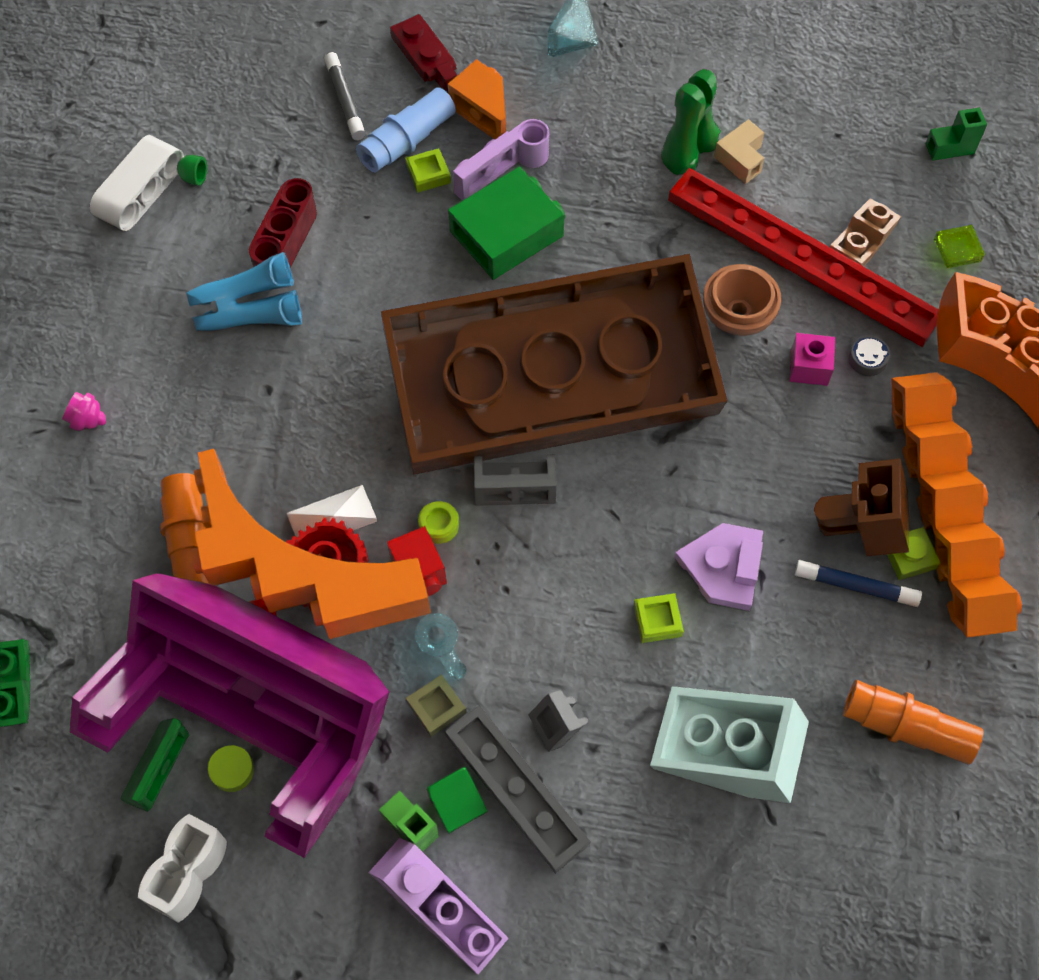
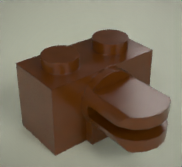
(874, 508)

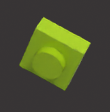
(919, 559)

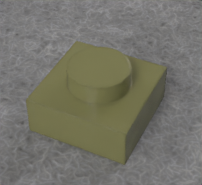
(436, 705)

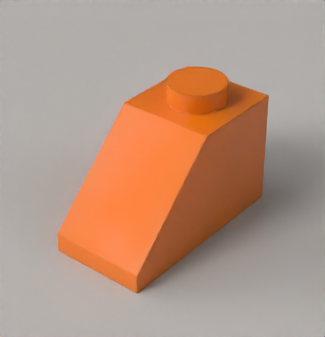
(480, 98)

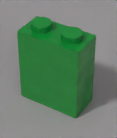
(507, 222)

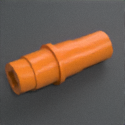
(181, 518)
(912, 722)

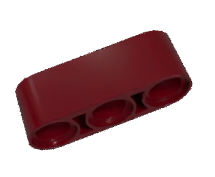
(285, 222)

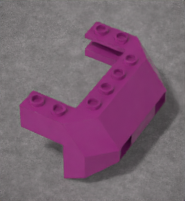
(252, 680)

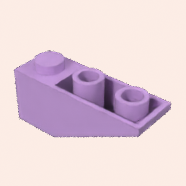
(438, 904)

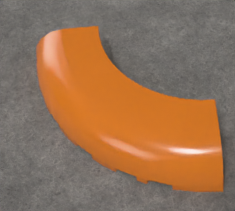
(991, 338)

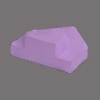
(724, 564)

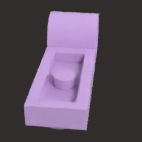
(524, 144)

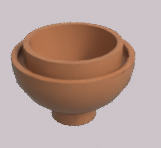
(745, 291)

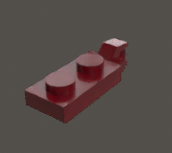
(424, 51)

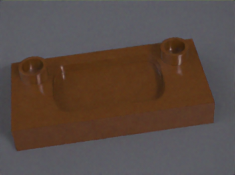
(552, 363)

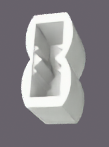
(177, 878)

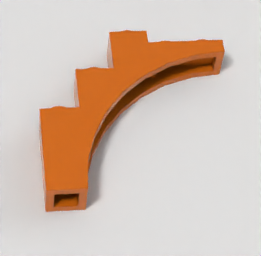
(341, 593)

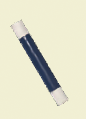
(858, 583)

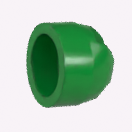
(192, 169)

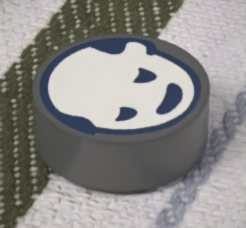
(869, 355)

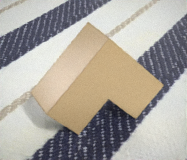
(739, 151)

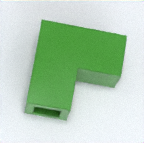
(409, 821)

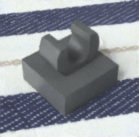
(556, 720)

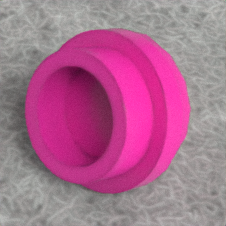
(83, 412)

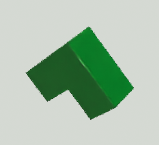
(958, 139)

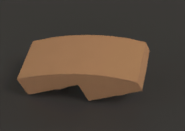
(866, 232)

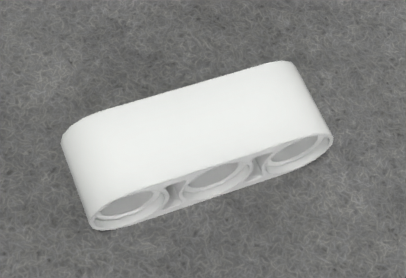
(136, 183)

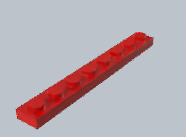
(806, 257)

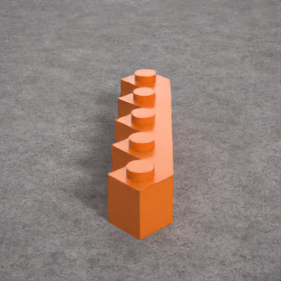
(954, 505)

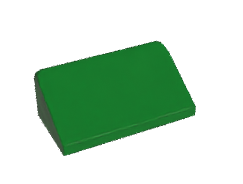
(155, 764)

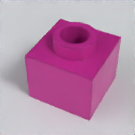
(812, 359)

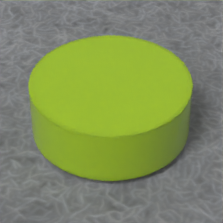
(440, 521)
(231, 768)

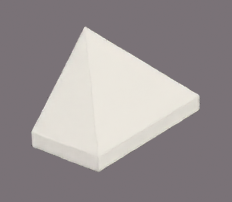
(349, 506)

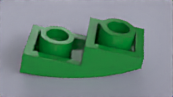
(14, 682)

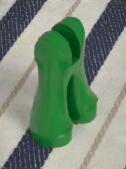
(694, 125)

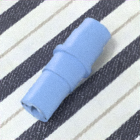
(405, 130)

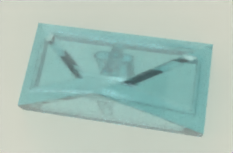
(571, 29)

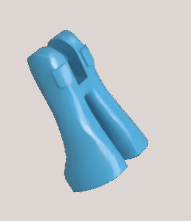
(276, 309)

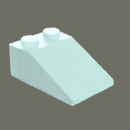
(732, 741)

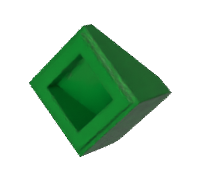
(456, 800)

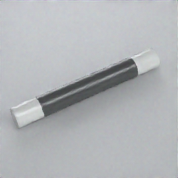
(344, 96)

